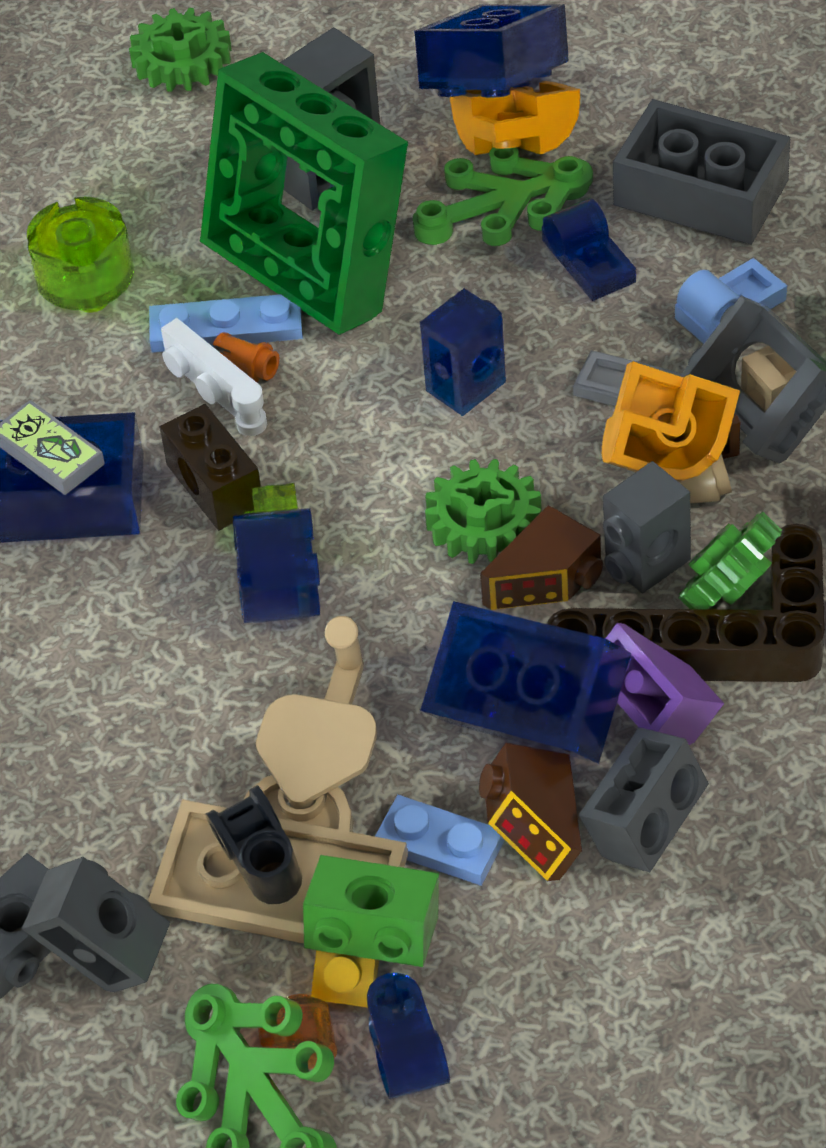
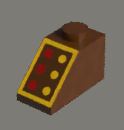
(543, 563)
(534, 806)

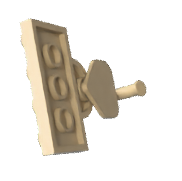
(310, 752)

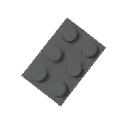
(345, 72)
(701, 171)

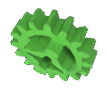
(180, 49)
(480, 509)
(730, 563)

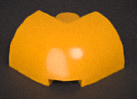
(523, 119)
(668, 421)

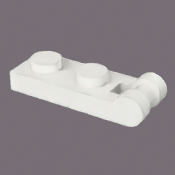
(214, 376)

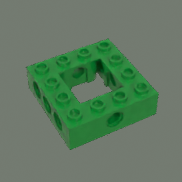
(259, 122)

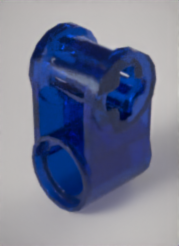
(405, 1041)

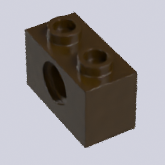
(210, 465)

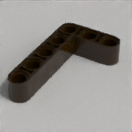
(738, 644)

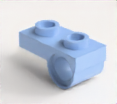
(706, 298)

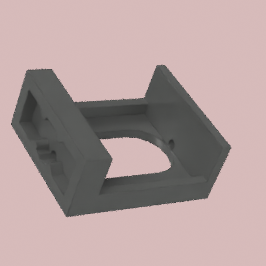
(798, 405)

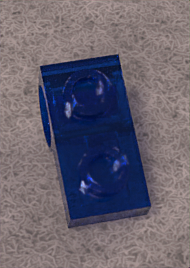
(583, 246)

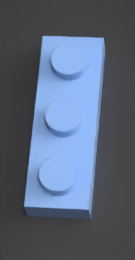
(247, 318)

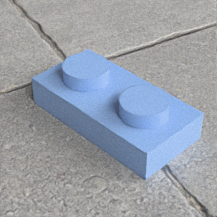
(442, 839)

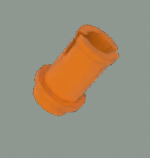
(256, 360)

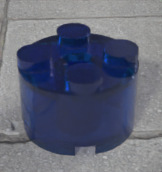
(276, 565)

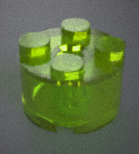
(80, 254)

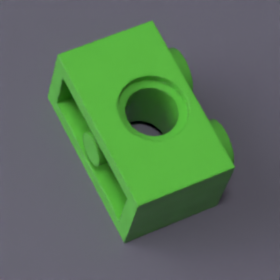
(371, 910)

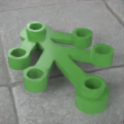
(561, 181)
(248, 1067)

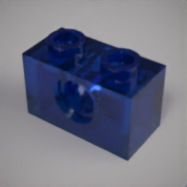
(463, 351)

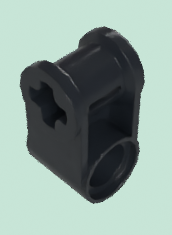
(254, 839)

